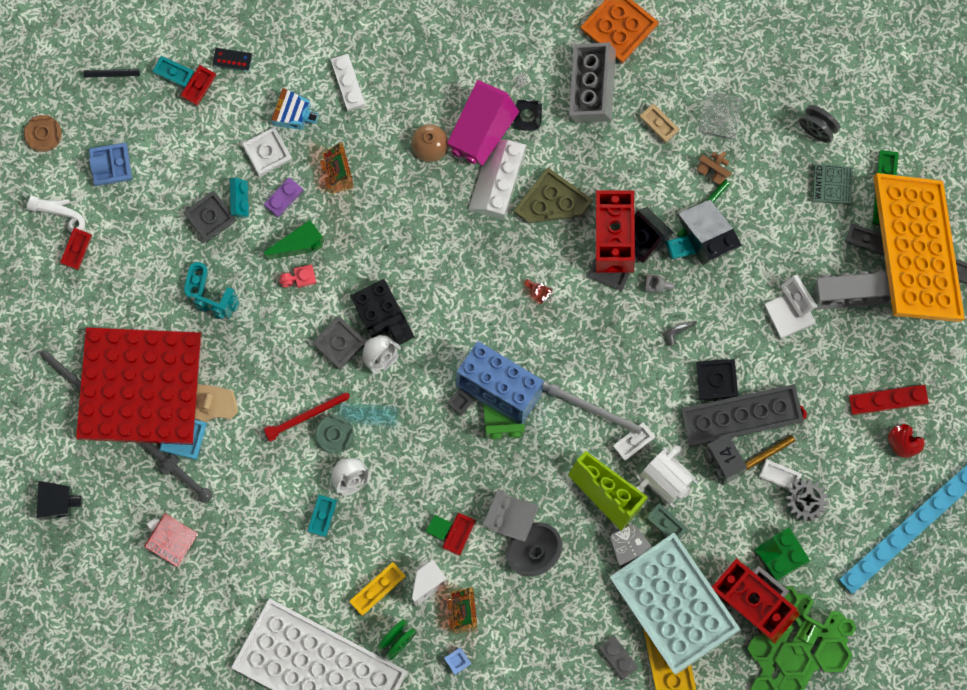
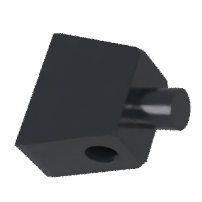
(55, 501)

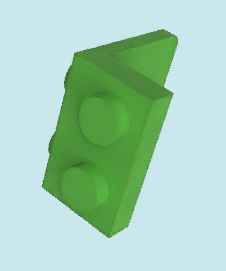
(499, 426)

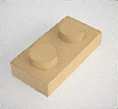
(659, 123)

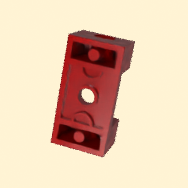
(615, 248)
(770, 615)

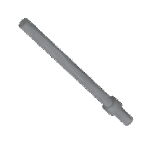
(555, 390)

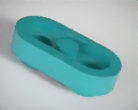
(195, 281)

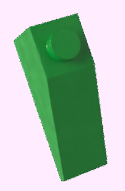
(299, 242)

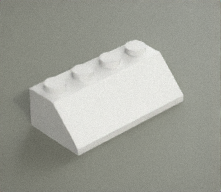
(498, 179)

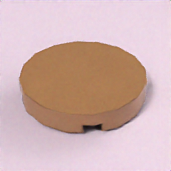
(45, 138)

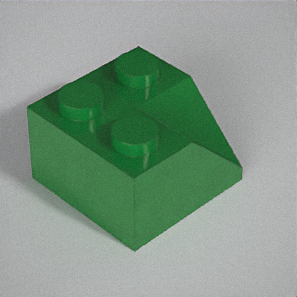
(782, 554)

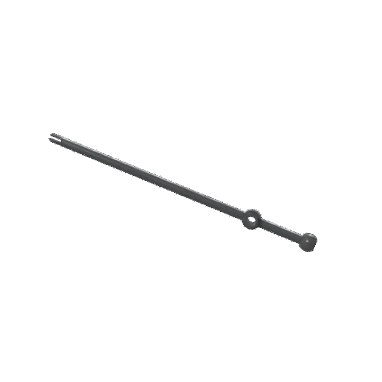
(169, 464)

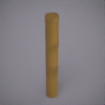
(769, 452)

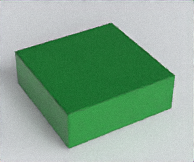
(438, 527)

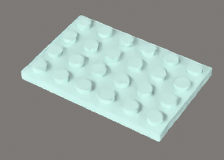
(675, 603)

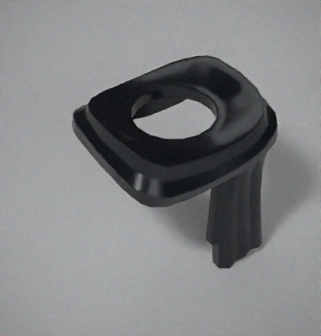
(536, 107)

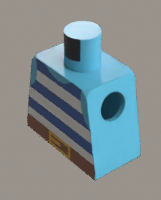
(293, 111)

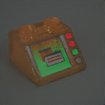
(337, 169)
(463, 611)

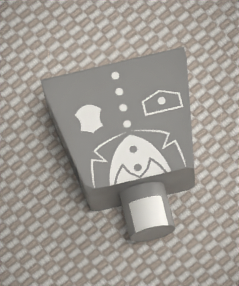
(628, 544)

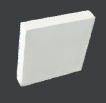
(267, 151)
(786, 318)

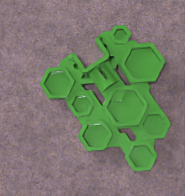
(794, 657)

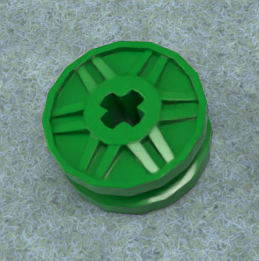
(396, 640)

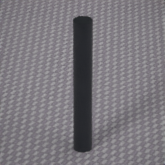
(111, 73)

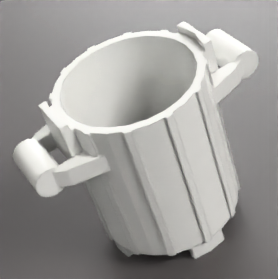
(667, 477)

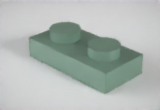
(666, 522)

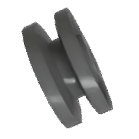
(819, 123)

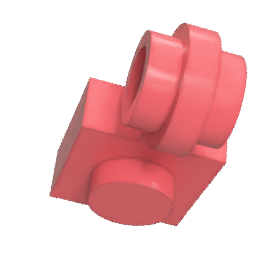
(303, 276)

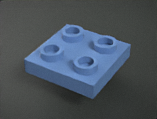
(110, 164)

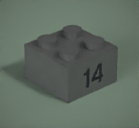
(725, 459)

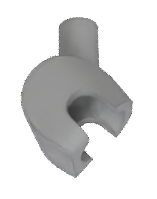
(657, 284)

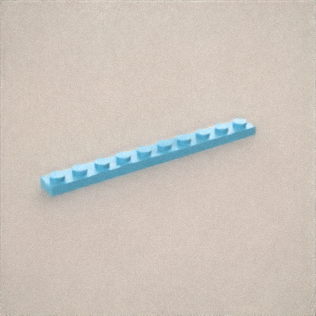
(905, 532)

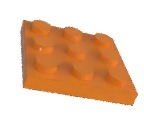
(621, 24)

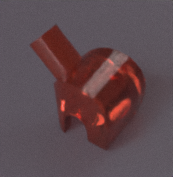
(538, 291)

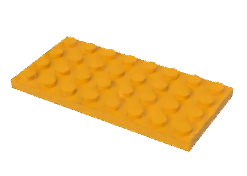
(918, 248)

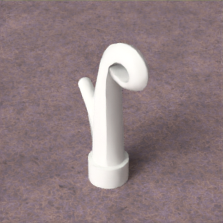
(55, 207)

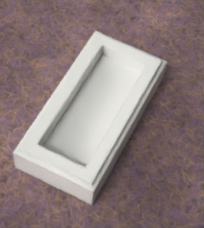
(779, 475)

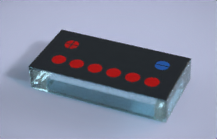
(232, 60)

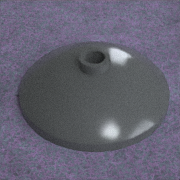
(541, 540)

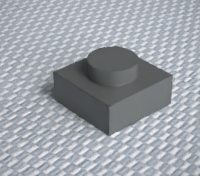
(460, 402)

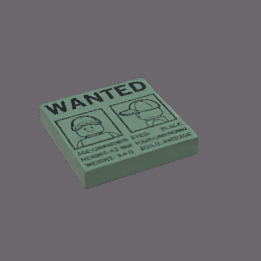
(832, 184)

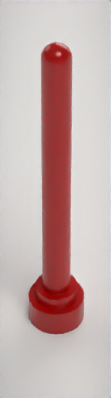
(273, 432)

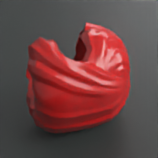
(904, 443)

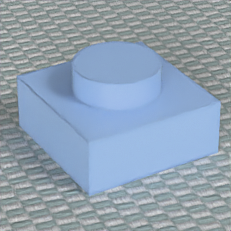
(457, 661)

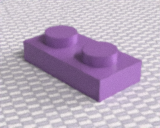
(283, 197)

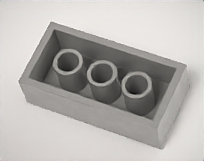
(592, 82)
(852, 290)

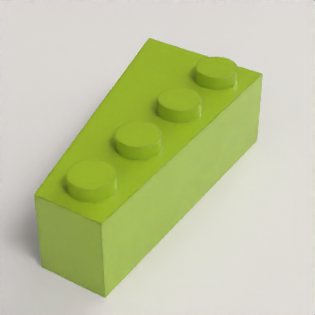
(607, 490)

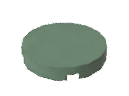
(334, 434)

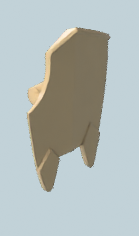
(215, 403)

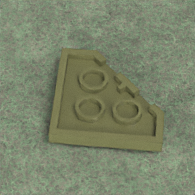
(552, 200)

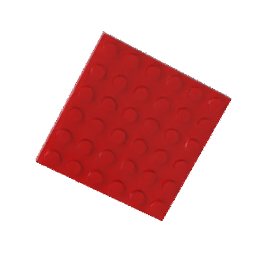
(139, 386)

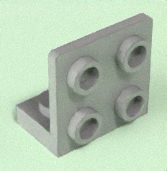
(510, 516)

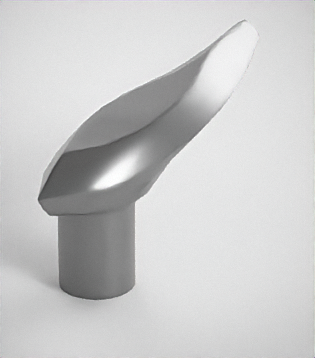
(677, 330)

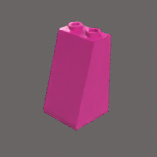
(482, 123)

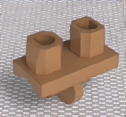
(721, 173)

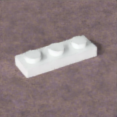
(348, 82)

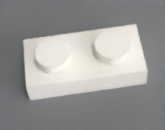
(799, 296)
(633, 442)

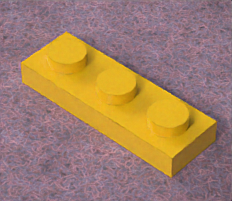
(377, 589)

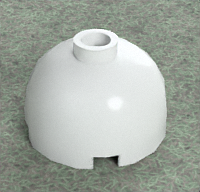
(380, 352)
(348, 475)

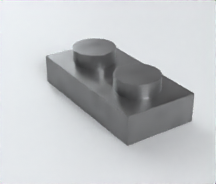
(618, 657)

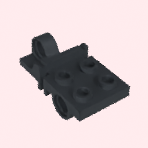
(381, 312)

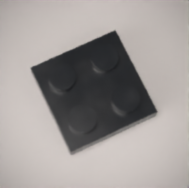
(717, 379)

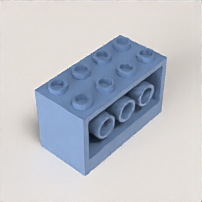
(499, 383)

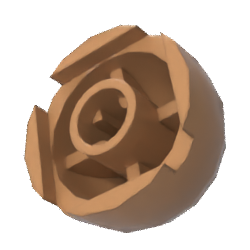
(429, 143)

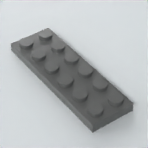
(742, 415)

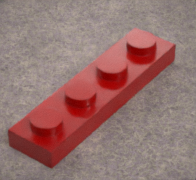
(888, 400)

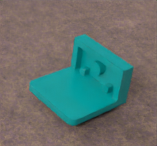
(227, 305)

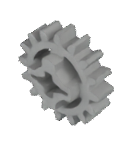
(808, 491)

